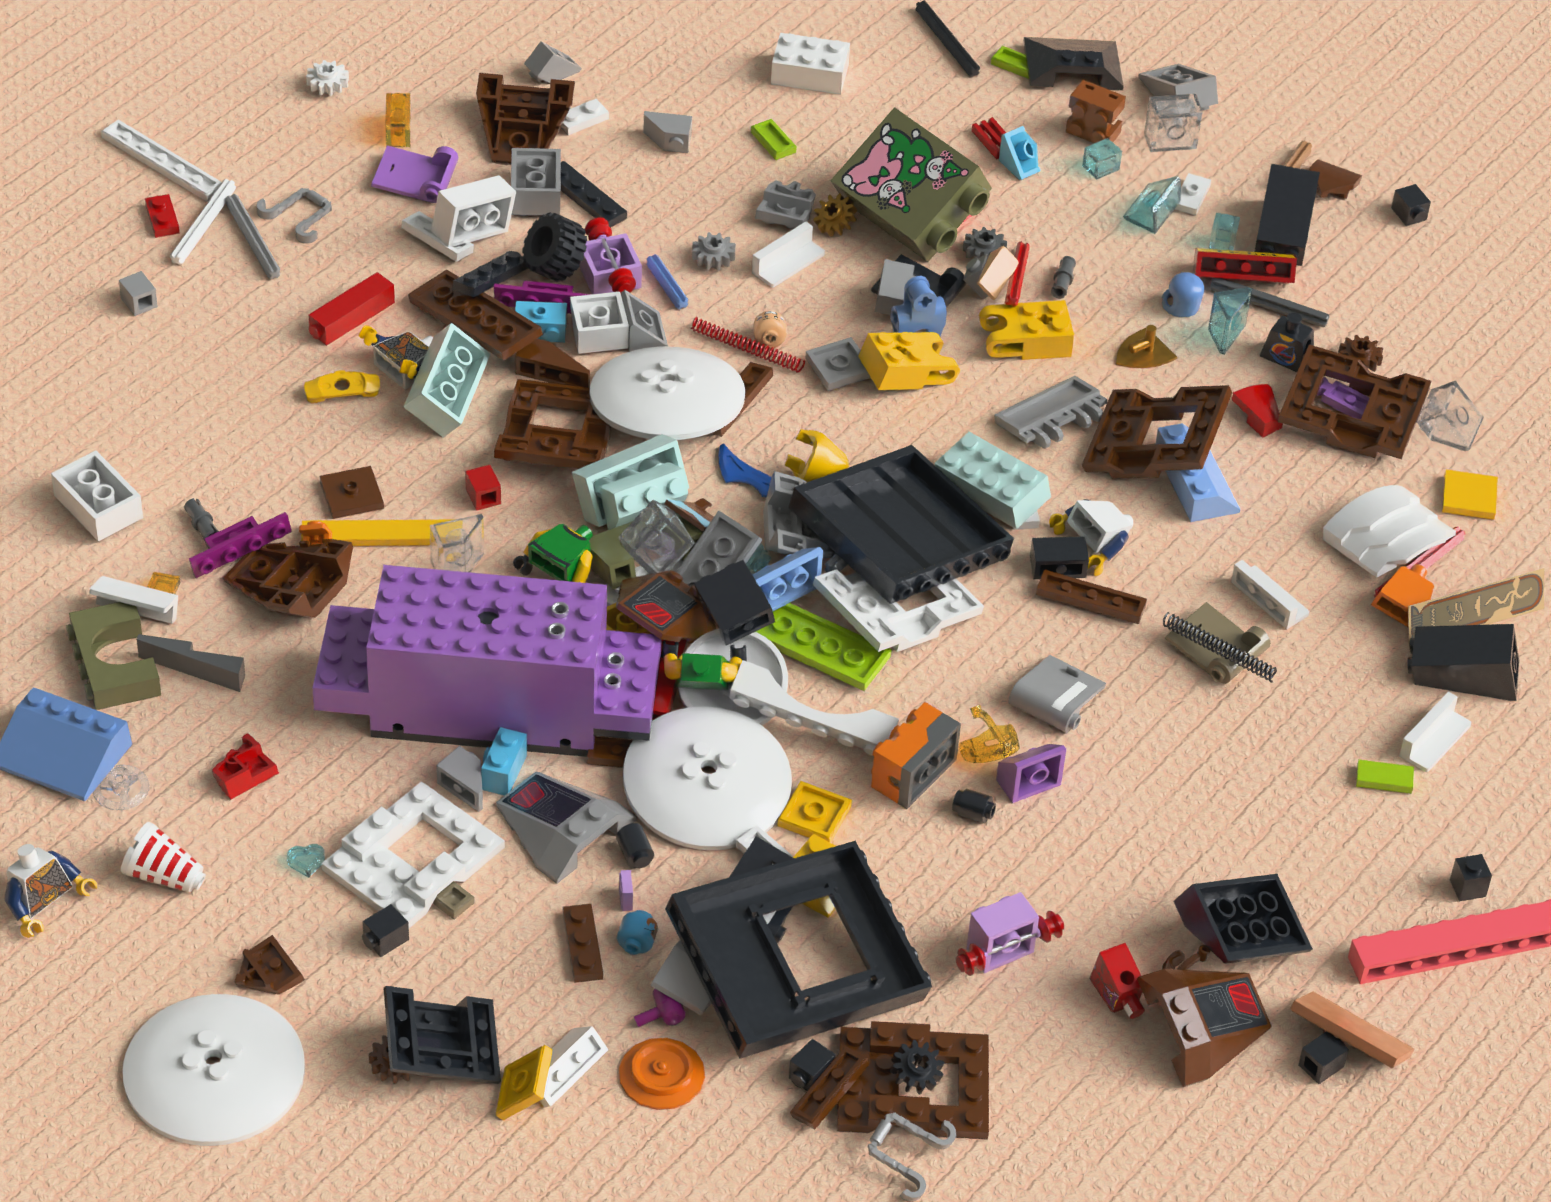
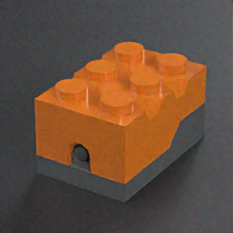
(915, 755)

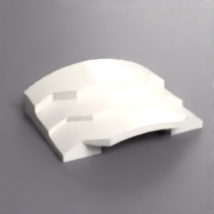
(1385, 529)

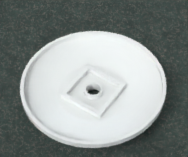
(667, 393)
(701, 808)
(219, 1101)

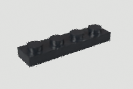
(590, 196)
(491, 273)

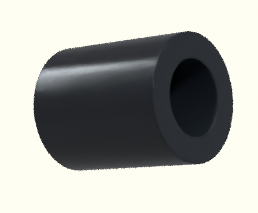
(635, 845)

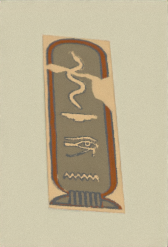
(1482, 603)

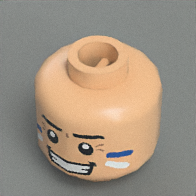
(770, 329)

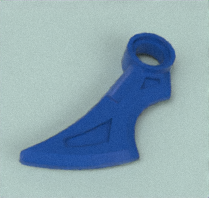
(738, 471)

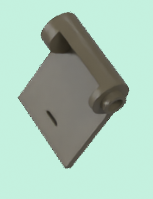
(1206, 617)

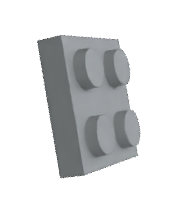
(837, 363)

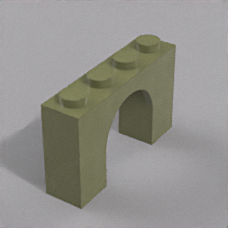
(611, 559)
(111, 683)

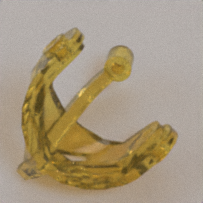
(976, 751)

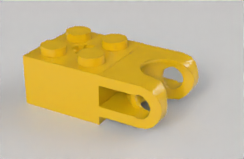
(1028, 330)
(906, 360)

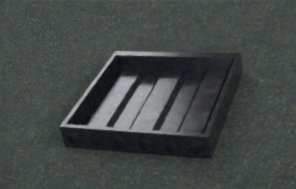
(901, 523)

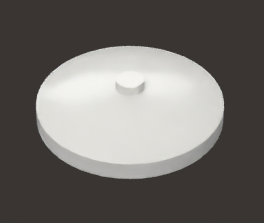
(759, 652)

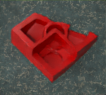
(1261, 408)
(244, 768)

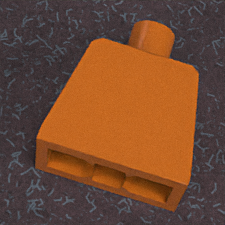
(1402, 590)

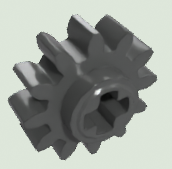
(982, 242)

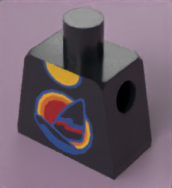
(1288, 342)

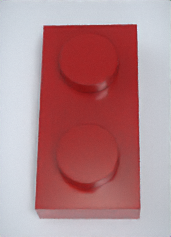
(162, 215)

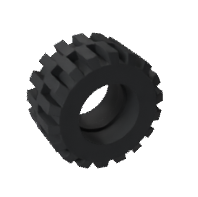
(554, 247)

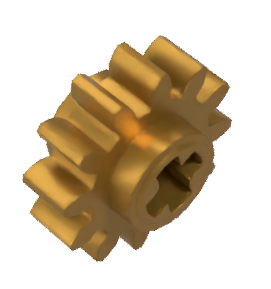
(835, 215)

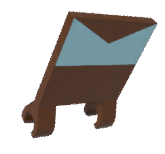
(692, 512)

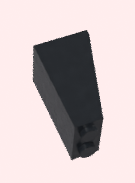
(1287, 211)
(1466, 659)

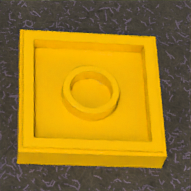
(1469, 494)
(814, 812)
(523, 1082)

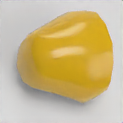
(824, 459)

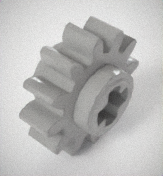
(713, 251)

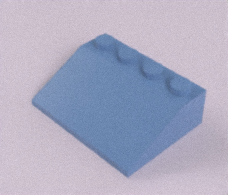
(62, 744)

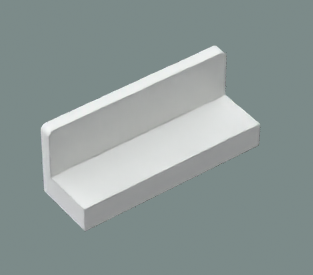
(786, 256)
(1268, 595)
(149, 601)
(1434, 734)
(570, 1060)

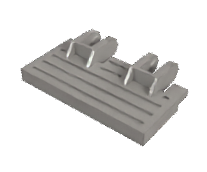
(1041, 415)

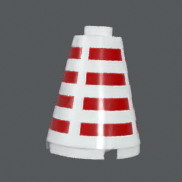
(161, 861)

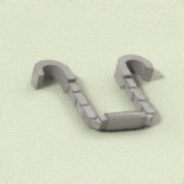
(303, 225)
(880, 1134)

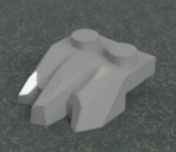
(786, 204)

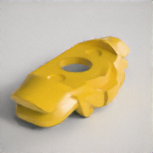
(323, 386)

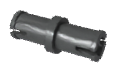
(1063, 277)
(201, 519)

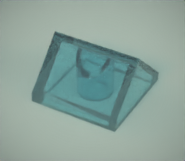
(1155, 204)
(1228, 316)

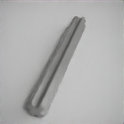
(253, 236)

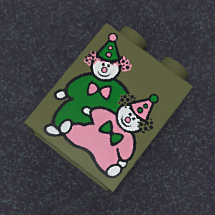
(913, 185)

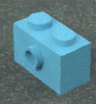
(549, 316)
(503, 761)

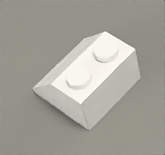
(599, 322)

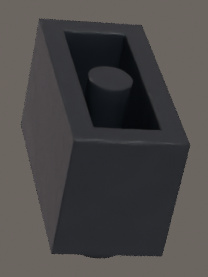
(1059, 555)

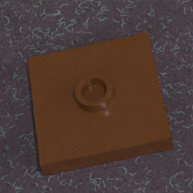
(351, 492)

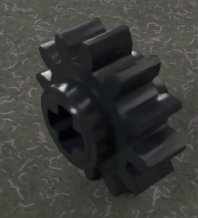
(927, 1068)

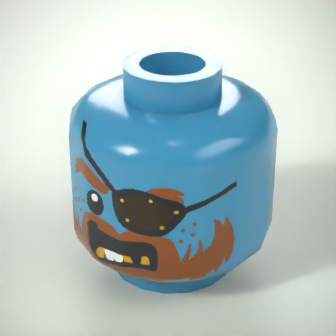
(637, 932)

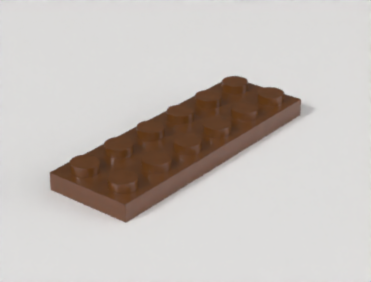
(479, 317)

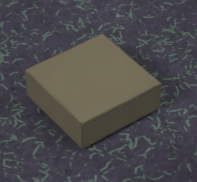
(454, 900)

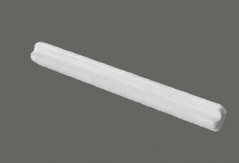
(202, 222)

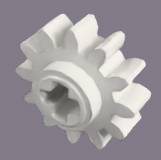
(327, 77)

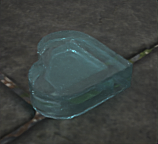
(306, 859)

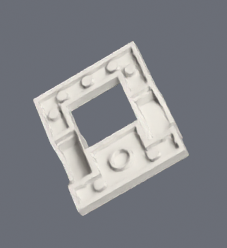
(889, 624)
(383, 878)

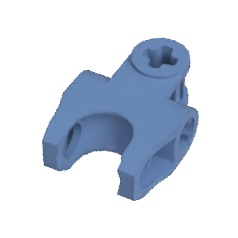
(919, 309)

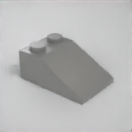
(1182, 80)
(536, 181)

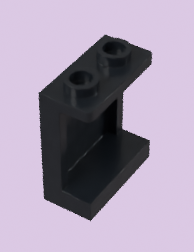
(735, 602)

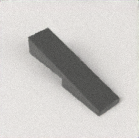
(180, 656)

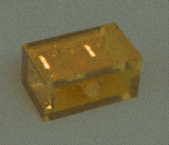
(398, 119)

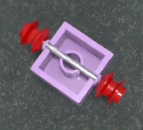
(609, 260)
(1005, 934)

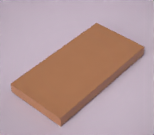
(1352, 1029)

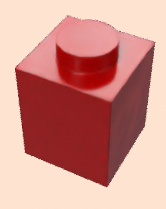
(483, 487)

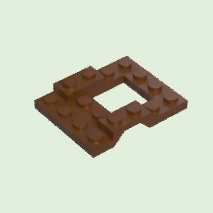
(1387, 416)
(1126, 421)
(547, 444)
(877, 1093)

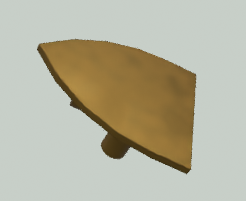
(1144, 350)

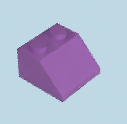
(1031, 771)

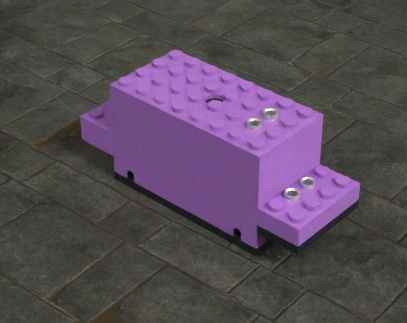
(483, 652)

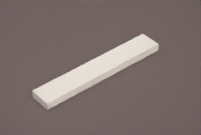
(161, 159)

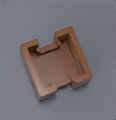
(1094, 112)

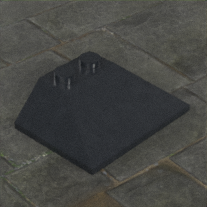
(1078, 56)
(442, 1037)

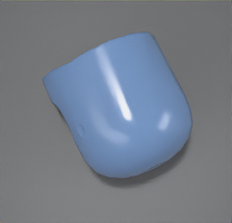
(1187, 295)

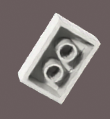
(810, 63)
(473, 211)
(97, 495)

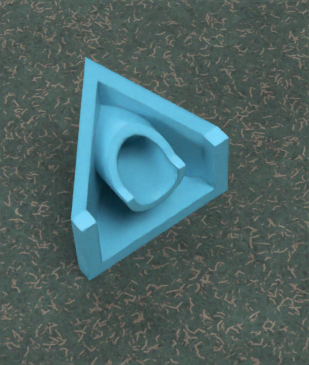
(1019, 153)

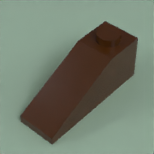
(550, 364)

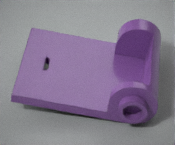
(415, 173)

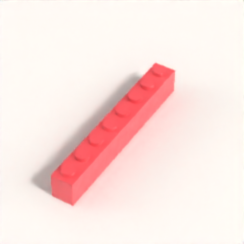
(1451, 942)

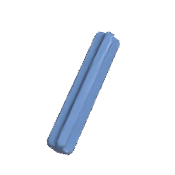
(667, 281)

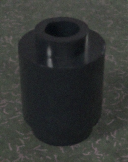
(974, 805)

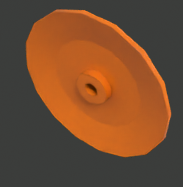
(661, 1073)

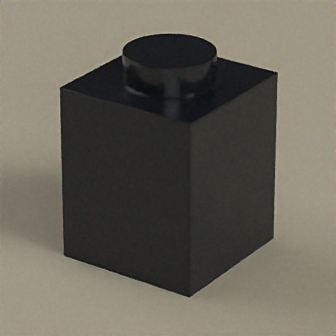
(1410, 205)
(1470, 877)
(385, 930)
(1323, 1057)
(809, 1064)

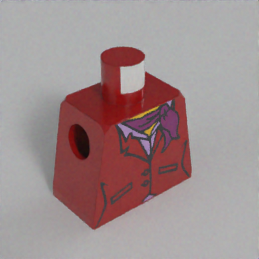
(1117, 982)

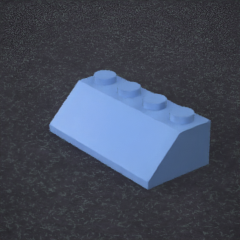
(1200, 491)
(790, 576)

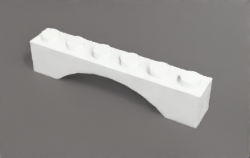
(757, 688)

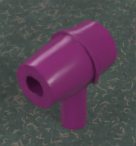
(666, 1008)

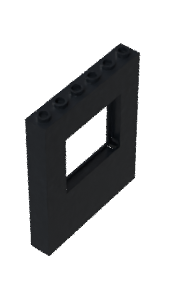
(748, 972)

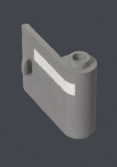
(1055, 693)

